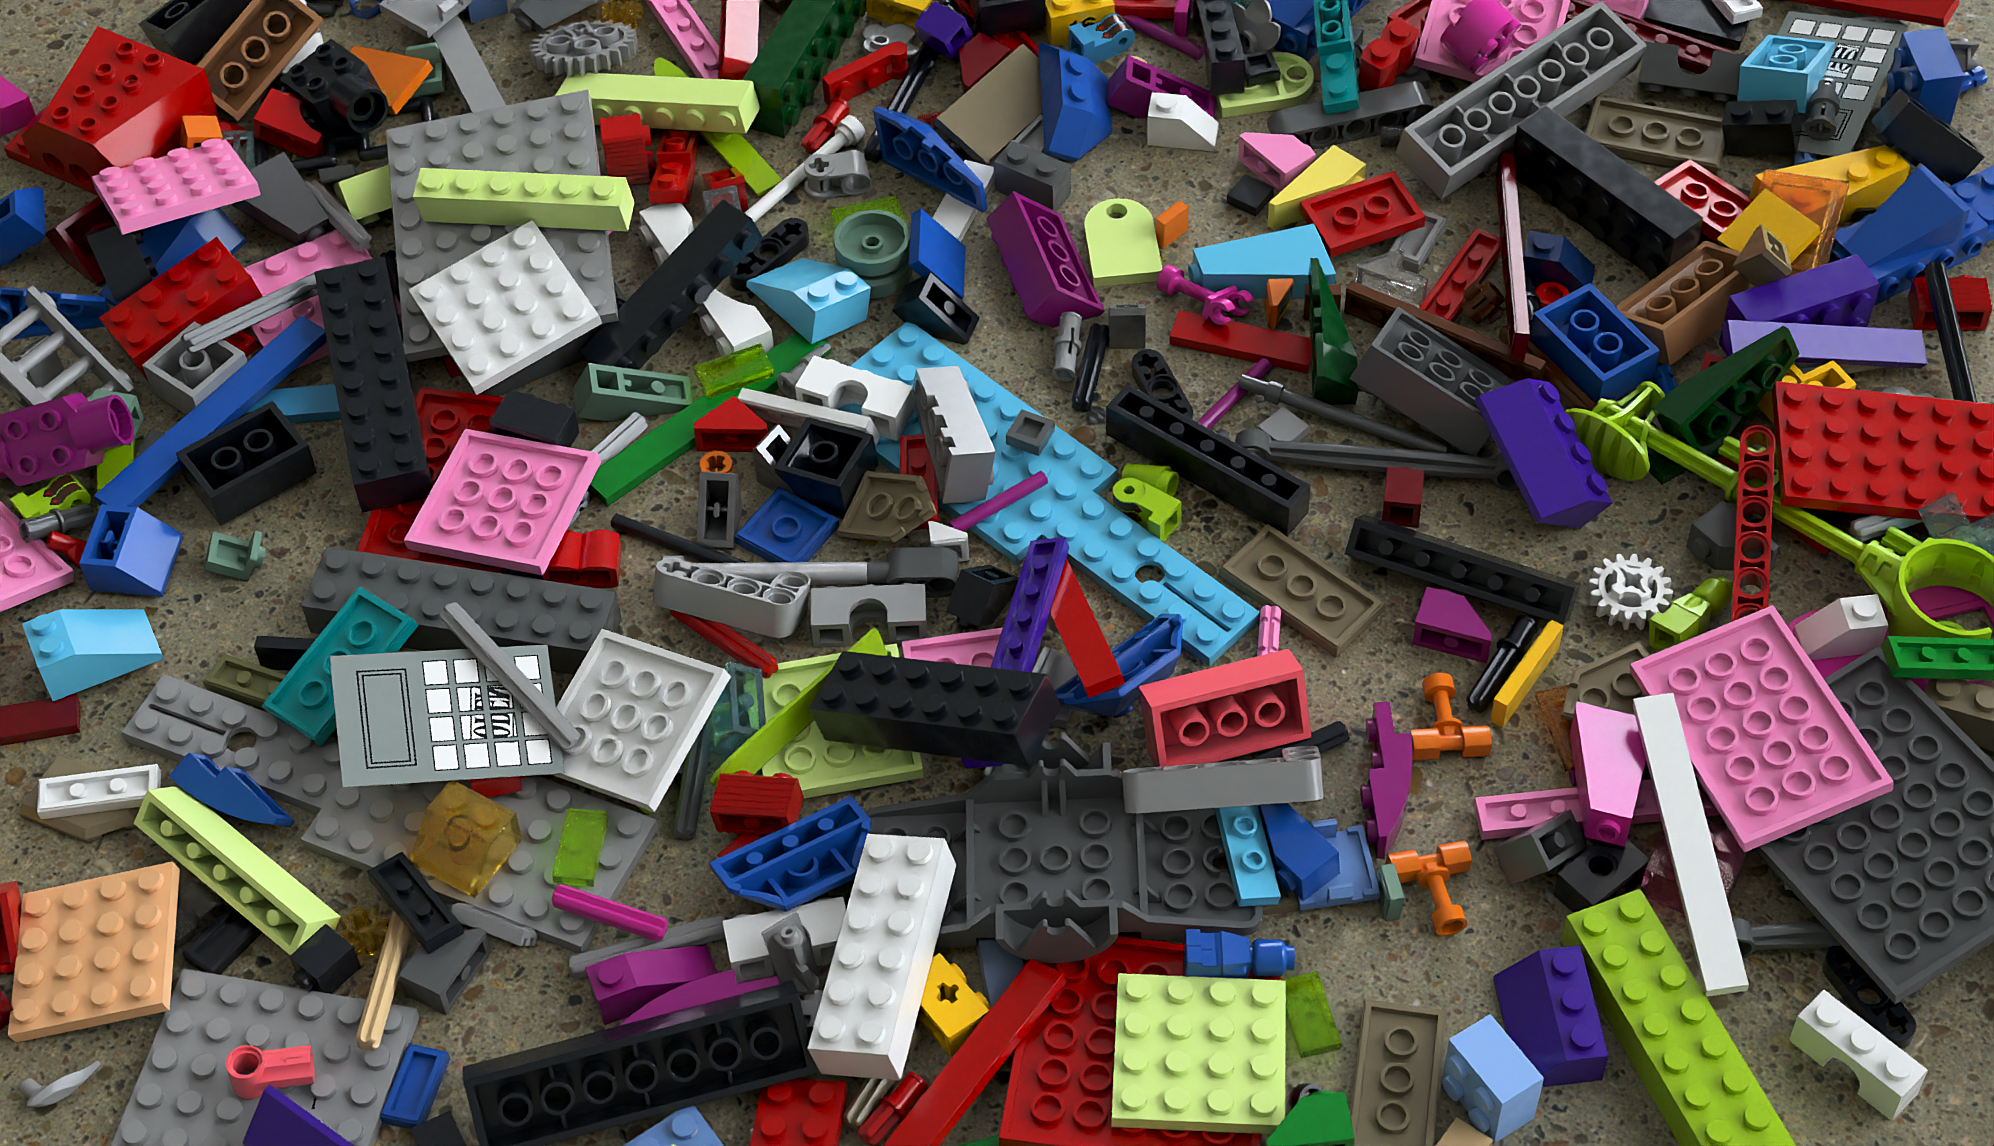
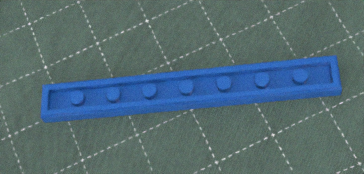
(216, 411)

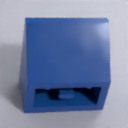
(21, 222)
(129, 552)

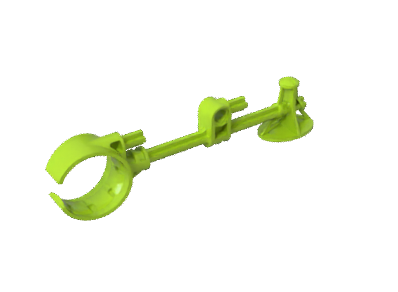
(1611, 439)

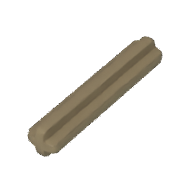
(870, 1092)

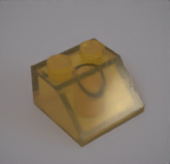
(465, 838)

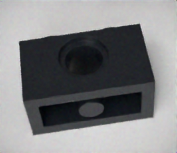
(1621, 868)

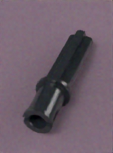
(1508, 653)

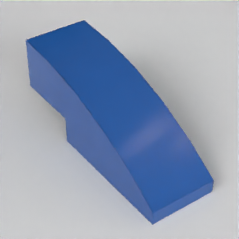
(228, 790)

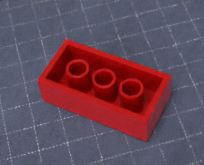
(193, 290)

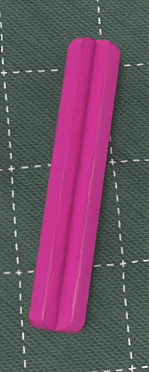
(609, 912)

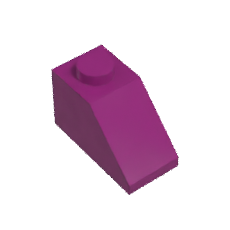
(1451, 626)

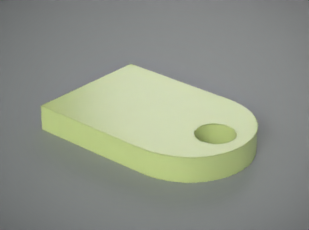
(1275, 94)
(1124, 247)

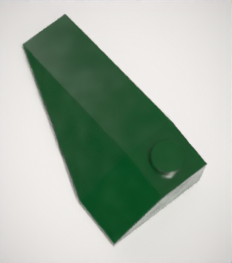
(1331, 348)
(1726, 394)

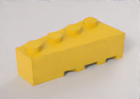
(1871, 174)

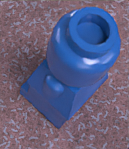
(1232, 956)

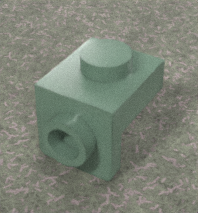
(436, 79)
(234, 555)

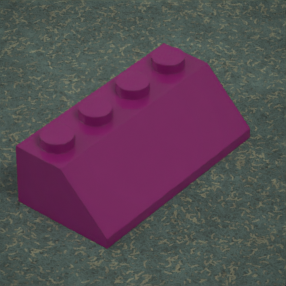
(1042, 261)

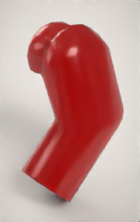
(68, 545)

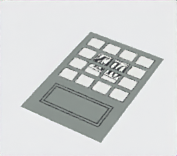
(1857, 67)
(438, 718)

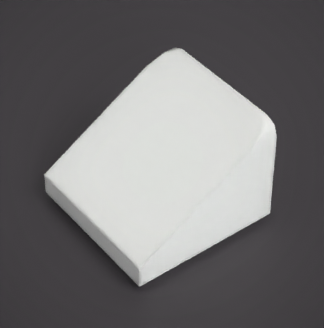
(948, 537)

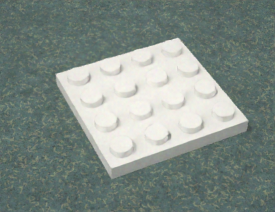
(505, 307)
(635, 717)

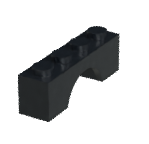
(1222, 46)

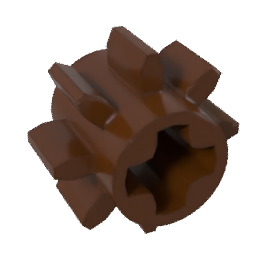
(1483, 302)

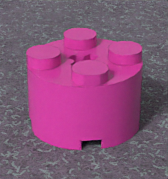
(1480, 33)

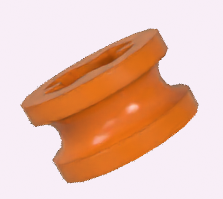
(716, 459)

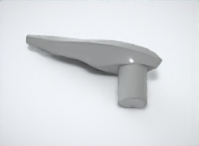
(61, 1088)

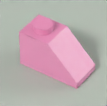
(1275, 157)

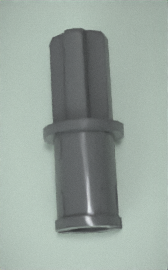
(56, 520)

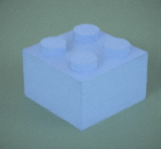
(1491, 1079)

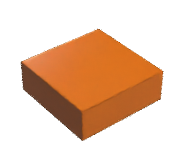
(1171, 224)

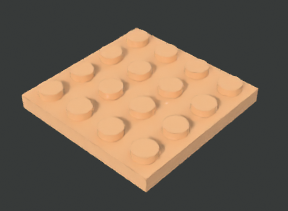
(95, 952)

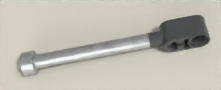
(916, 565)

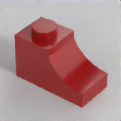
(282, 125)

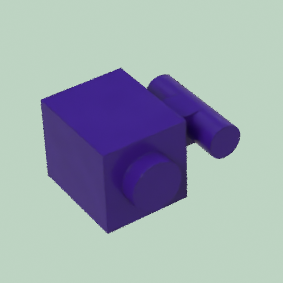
(943, 30)

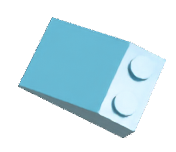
(1784, 70)
(814, 297)
(89, 646)

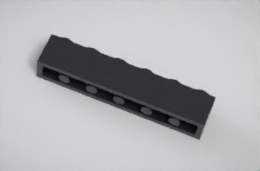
(675, 289)
(1208, 459)
(1462, 569)

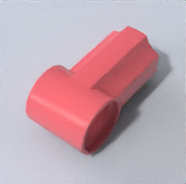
(274, 1067)

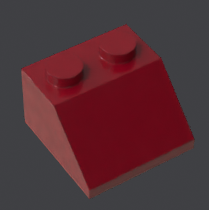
(71, 242)

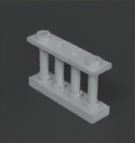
(14, 374)

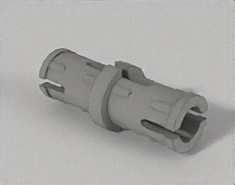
(1067, 346)

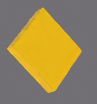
(1778, 218)

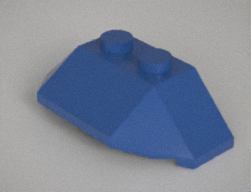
(1072, 103)
(1142, 658)
(798, 859)

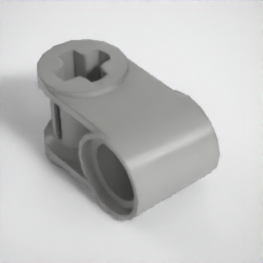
(840, 174)

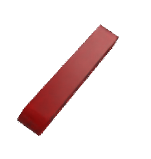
(1753, 535)

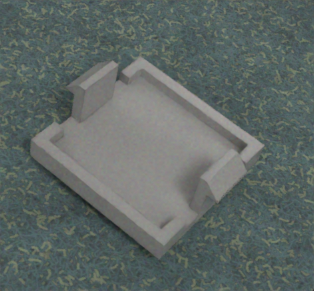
(423, 15)

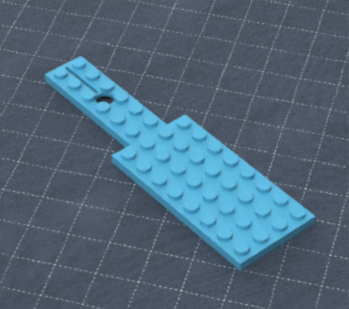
(1099, 536)

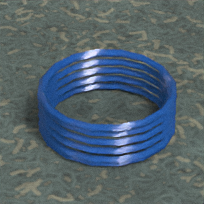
(356, 12)

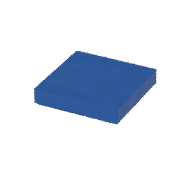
(936, 252)
(786, 529)

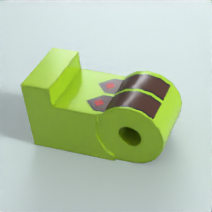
(61, 493)
(1148, 506)

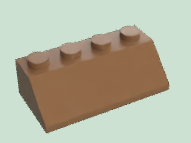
(256, 52)
(1686, 300)

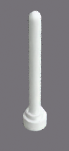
(848, 132)

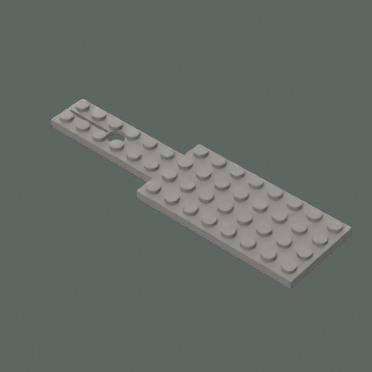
(379, 821)

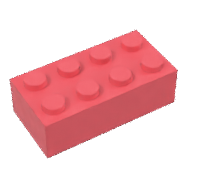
(1226, 710)

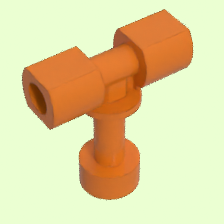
(1447, 732)
(1432, 873)

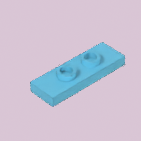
(1248, 855)

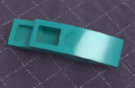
(1336, 56)

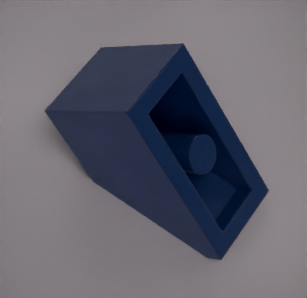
(1556, 260)

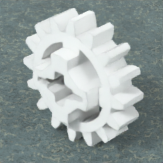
(1629, 591)

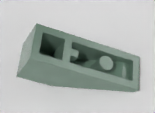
(616, 392)

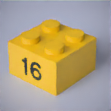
(1065, 13)

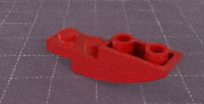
(675, 167)

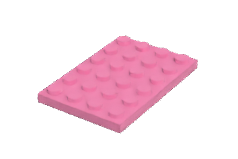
(1763, 728)

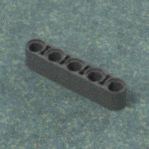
(1383, 106)

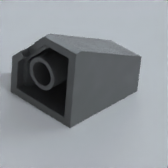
(541, 14)
(285, 202)

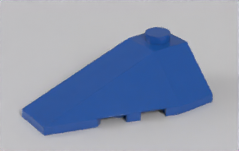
(179, 238)

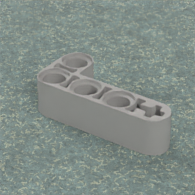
(733, 599)

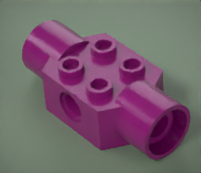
(61, 436)

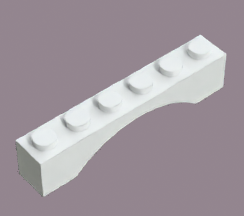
(729, 321)

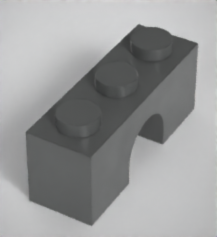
(1662, 70)

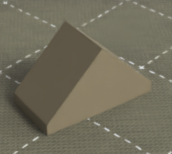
(1763, 258)

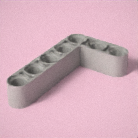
(1225, 784)

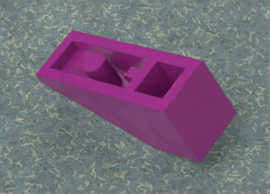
(1135, 81)
(636, 978)

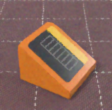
(1277, 300)

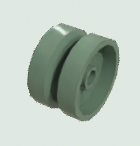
(875, 249)

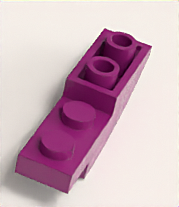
(1387, 780)
(699, 992)

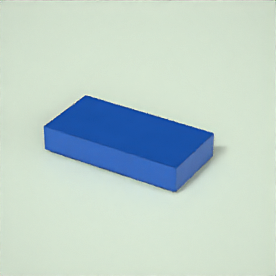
(415, 1086)

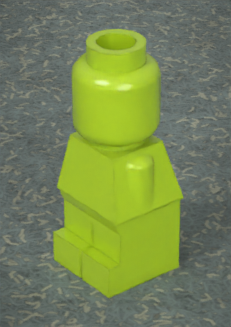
(1690, 614)

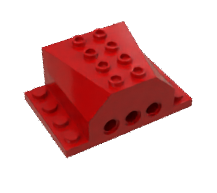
(113, 110)

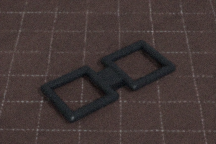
(346, 139)

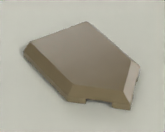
(887, 507)
(1606, 682)
(83, 826)

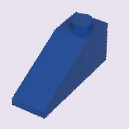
(1298, 852)

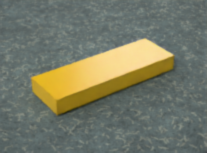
(1526, 673)

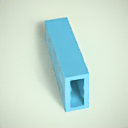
(1262, 257)

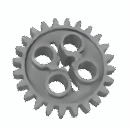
(583, 47)

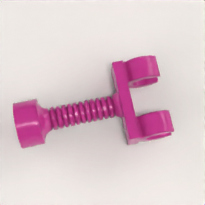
(1172, 280)

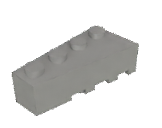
(954, 434)

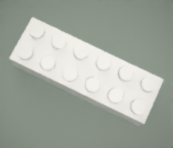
(882, 957)

